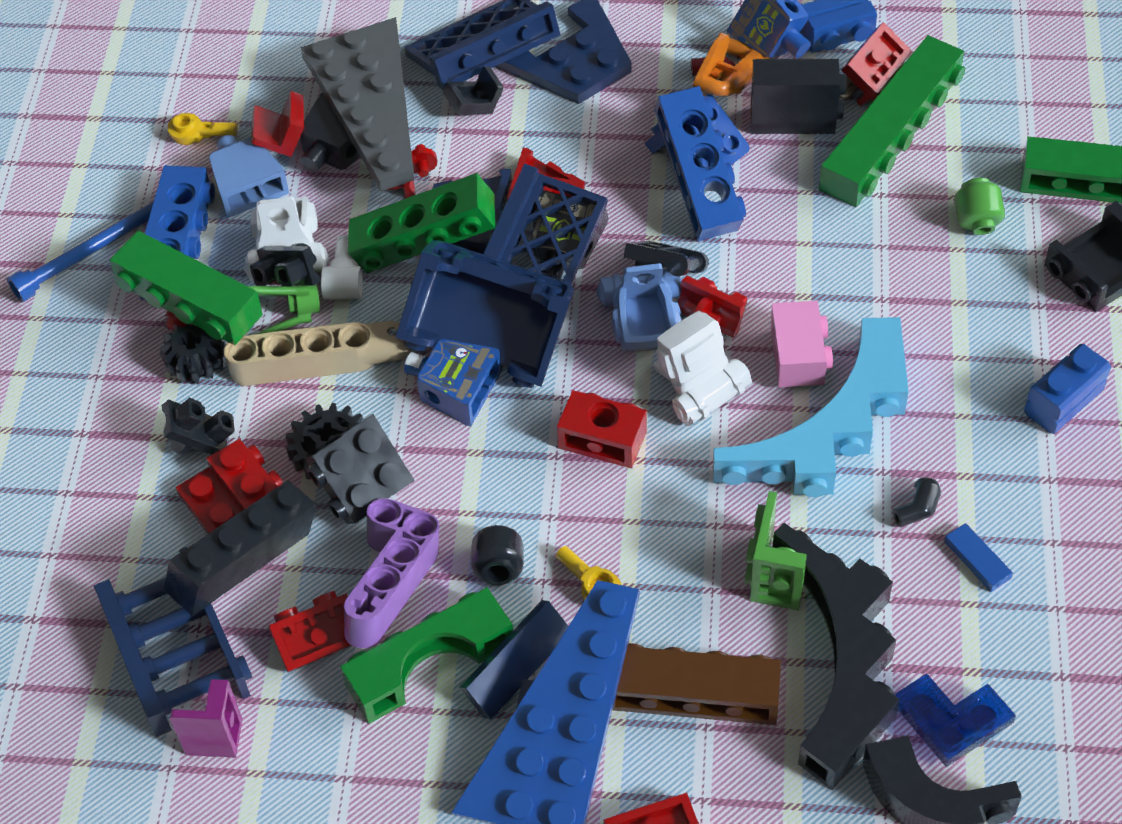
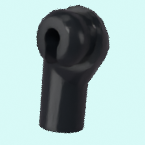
(923, 503)

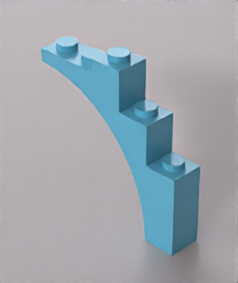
(841, 428)

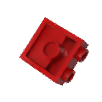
(228, 485)

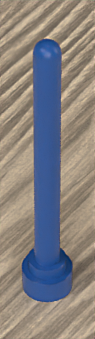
(26, 283)

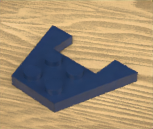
(581, 62)

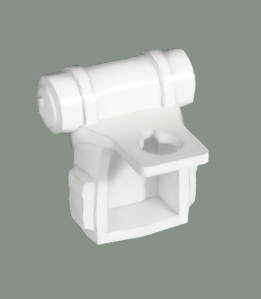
(283, 224)
(699, 371)

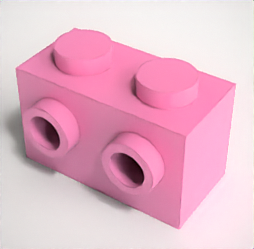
(799, 344)

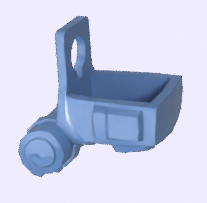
(641, 304)

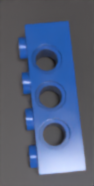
(181, 209)
(706, 217)

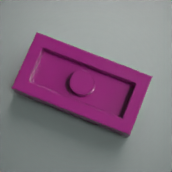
(213, 730)

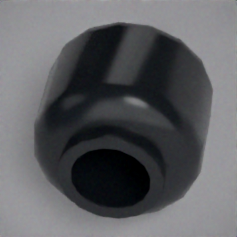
(497, 555)

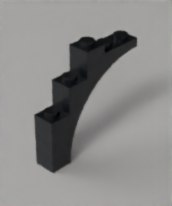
(857, 706)

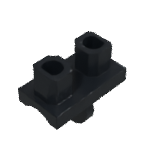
(285, 266)
(192, 428)

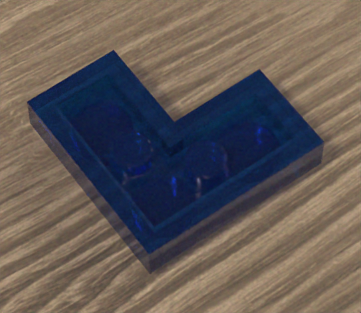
(950, 728)

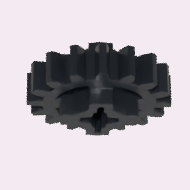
(316, 431)

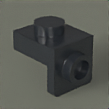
(475, 96)

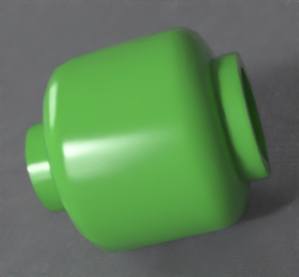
(979, 206)

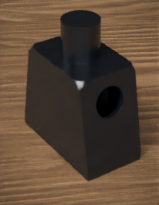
(325, 139)

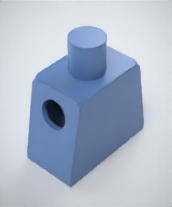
(245, 175)

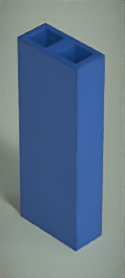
(978, 557)

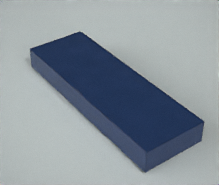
(514, 659)

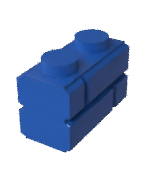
(838, 22)
(1067, 388)

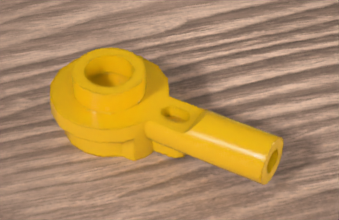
(188, 129)
(587, 575)

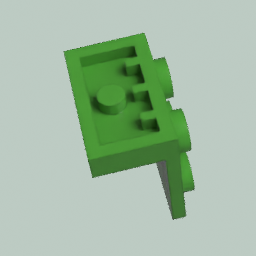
(773, 573)

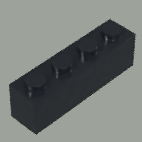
(239, 547)

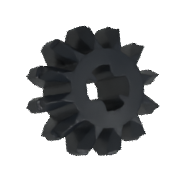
(191, 353)

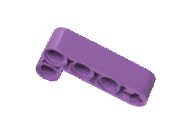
(407, 551)

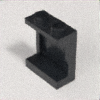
(1092, 261)

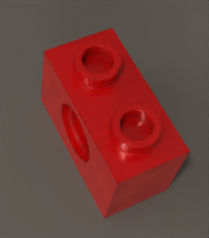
(617, 443)

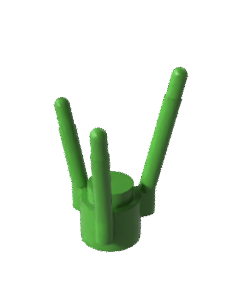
(300, 299)

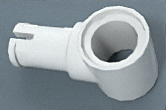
(343, 276)

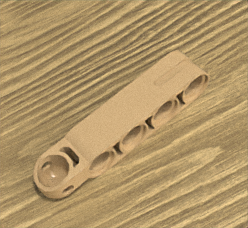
(313, 352)

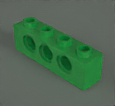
(409, 225)

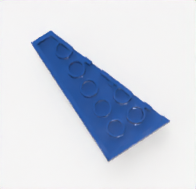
(556, 737)

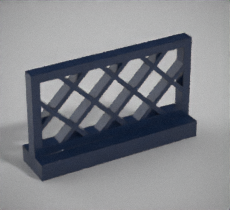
(484, 39)
(518, 214)

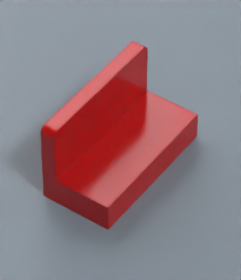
(277, 130)

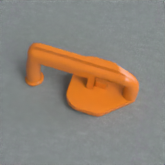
(734, 77)

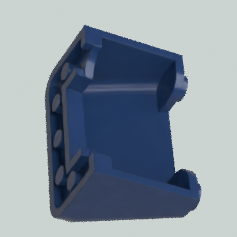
(486, 304)

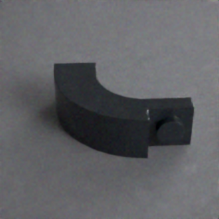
(917, 799)

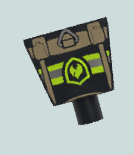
(566, 242)

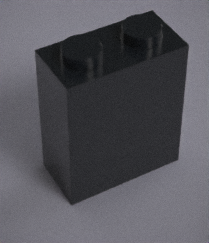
(796, 96)

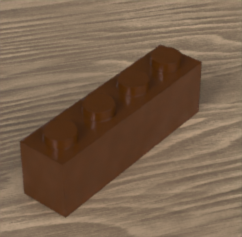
(699, 685)

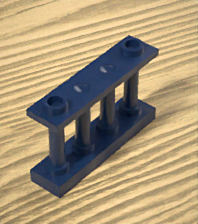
(146, 670)

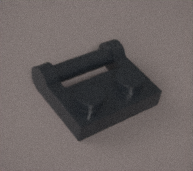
(673, 258)

